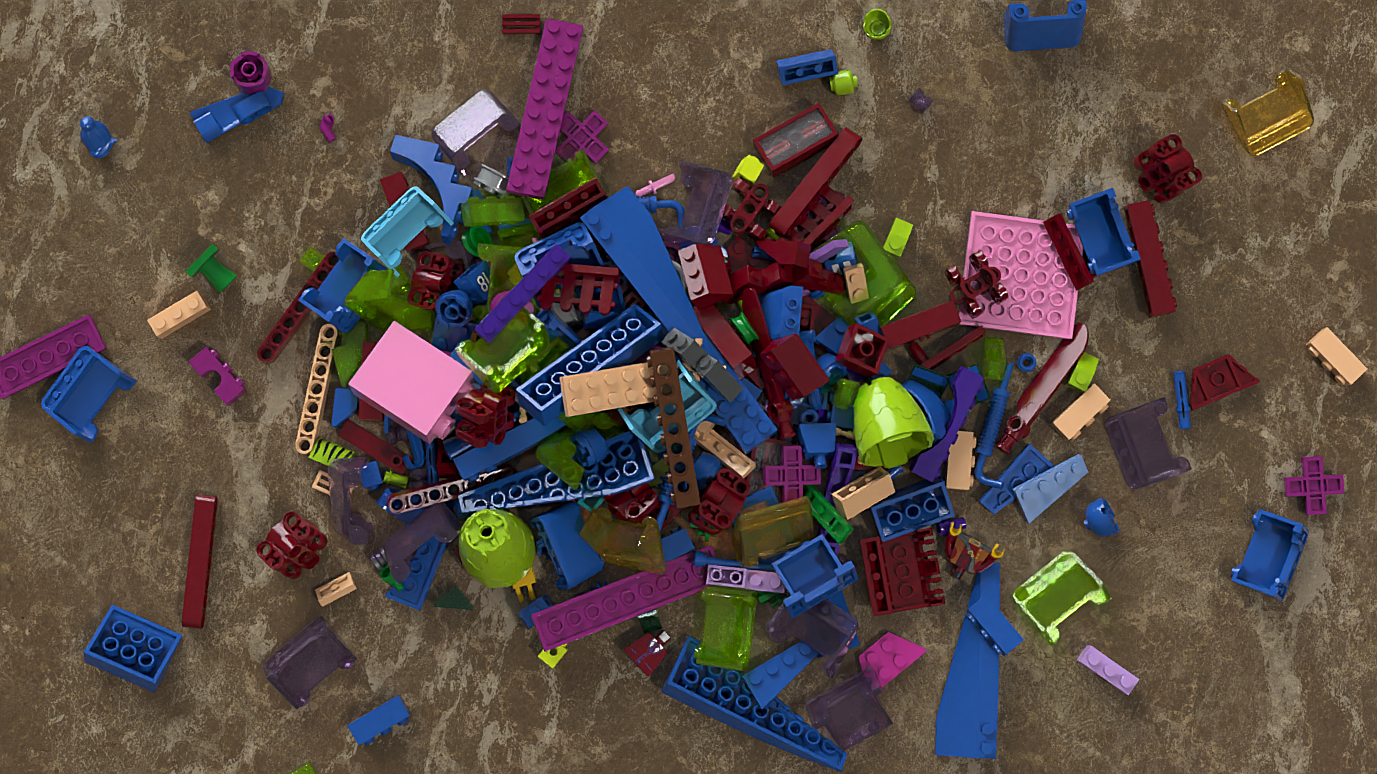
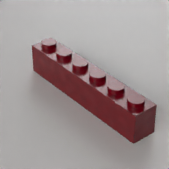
(1152, 266)

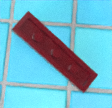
(1068, 252)
(947, 353)
(373, 446)

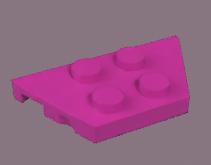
(890, 656)

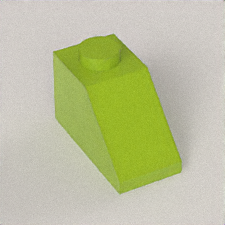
(897, 238)
(1082, 373)

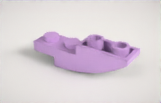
(744, 579)

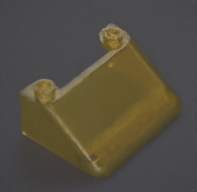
(1273, 115)
(772, 530)
(625, 542)

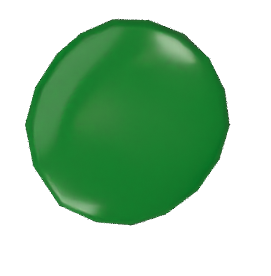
(473, 236)
(744, 328)

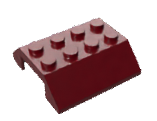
(569, 209)
(901, 573)

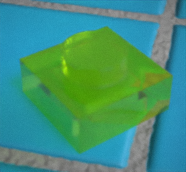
(312, 258)

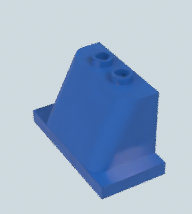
(781, 311)
(812, 575)

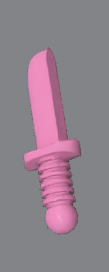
(652, 187)

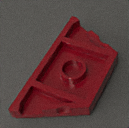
(1218, 380)

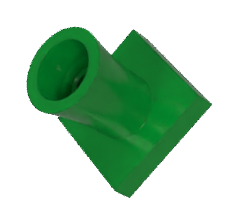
(212, 269)

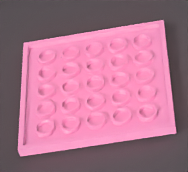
(1031, 271)

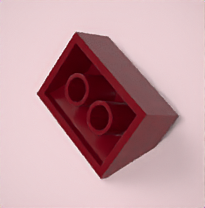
(705, 274)
(794, 366)

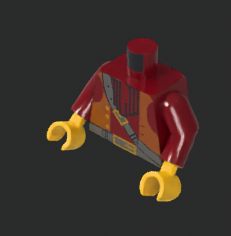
(968, 553)

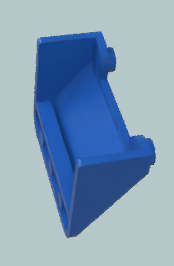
(83, 391)

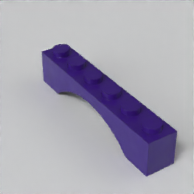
(522, 293)
(964, 387)
(839, 475)

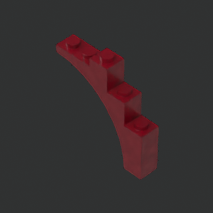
(781, 276)

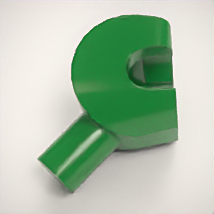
(387, 578)

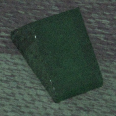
(455, 599)
(650, 621)

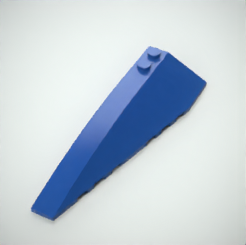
(637, 249)
(970, 698)

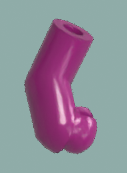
(326, 127)

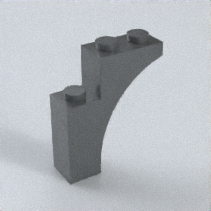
(703, 364)

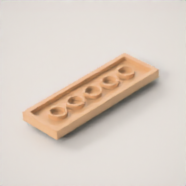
(609, 388)

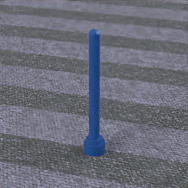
(701, 559)

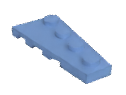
(1043, 490)

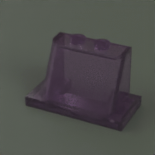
(851, 709)

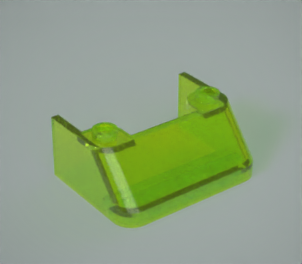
(878, 260)
(378, 305)
(558, 450)

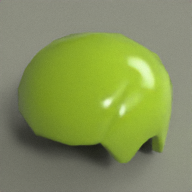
(877, 24)

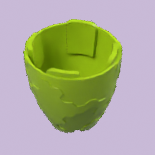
(889, 424)
(503, 555)

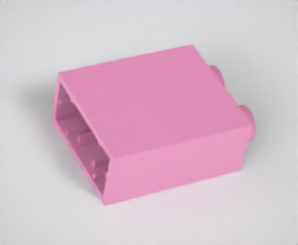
(412, 383)

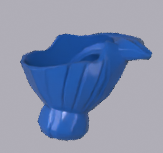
(96, 137)

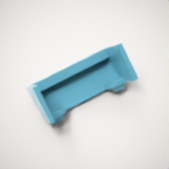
(401, 224)
(697, 406)

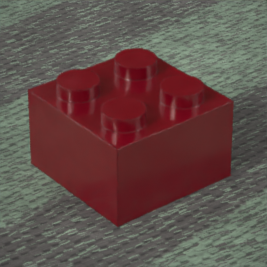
(862, 350)

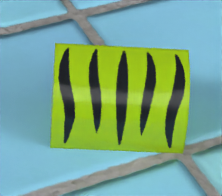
(327, 451)

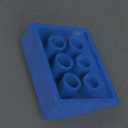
(132, 648)

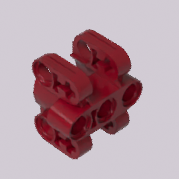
(1166, 169)
(750, 198)
(980, 264)
(433, 279)
(485, 417)
(719, 502)
(634, 504)
(292, 546)

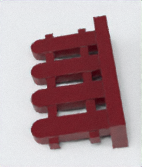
(829, 219)
(588, 280)

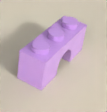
(1107, 669)

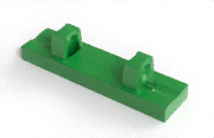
(826, 513)

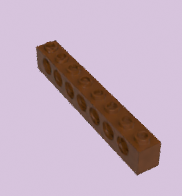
(690, 496)

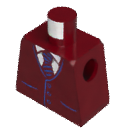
(648, 651)

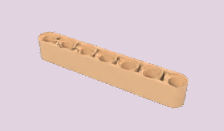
(315, 379)

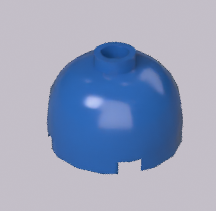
(1100, 518)

